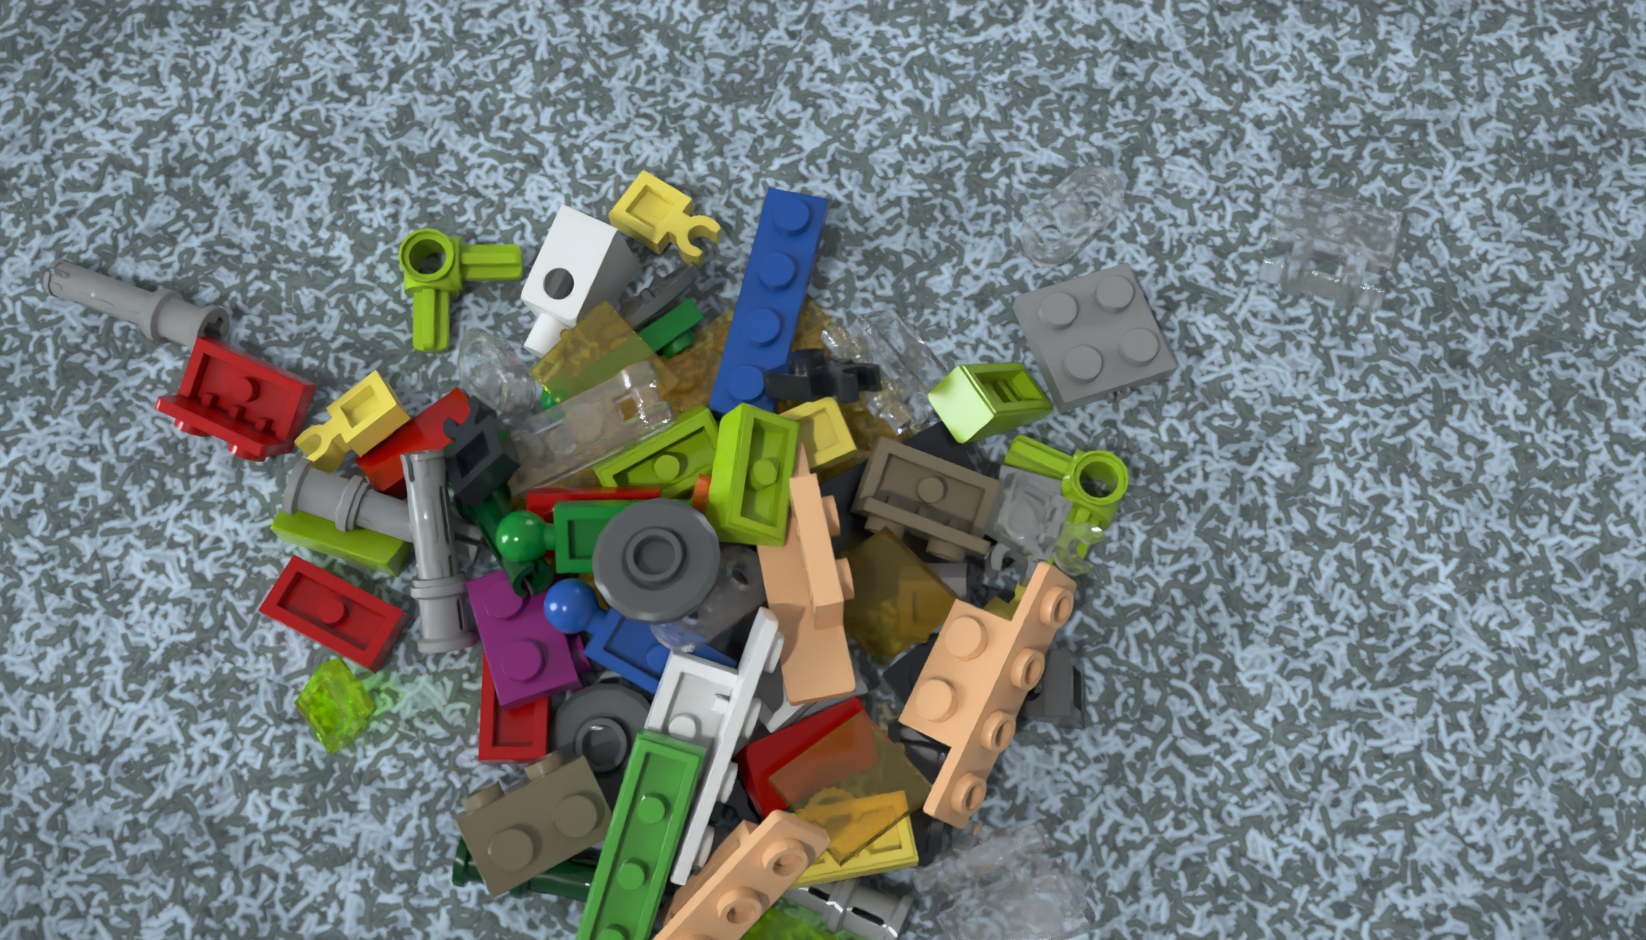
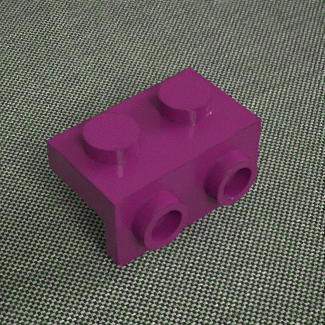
(521, 646)

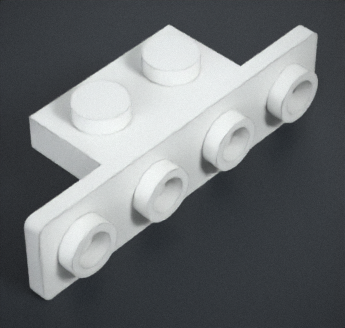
(712, 709)

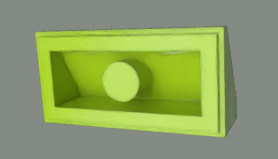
(666, 459)
(752, 476)
(358, 547)

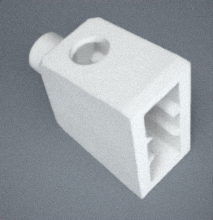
(578, 254)

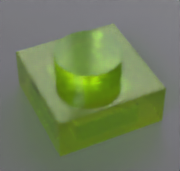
(335, 705)

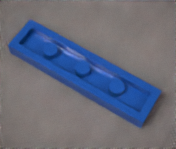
(769, 299)

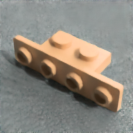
(809, 594)
(979, 684)
(742, 879)

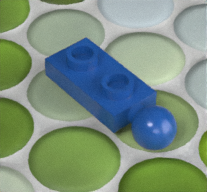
(616, 642)

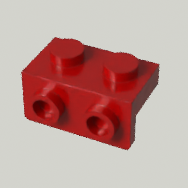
(239, 401)

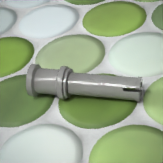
(160, 314)
(354, 504)
(438, 581)
(842, 906)

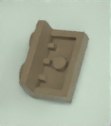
(926, 499)
(534, 822)

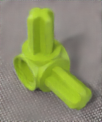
(433, 291)
(1098, 464)

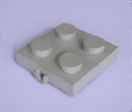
(1093, 337)

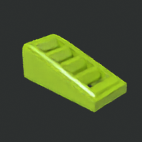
(988, 400)

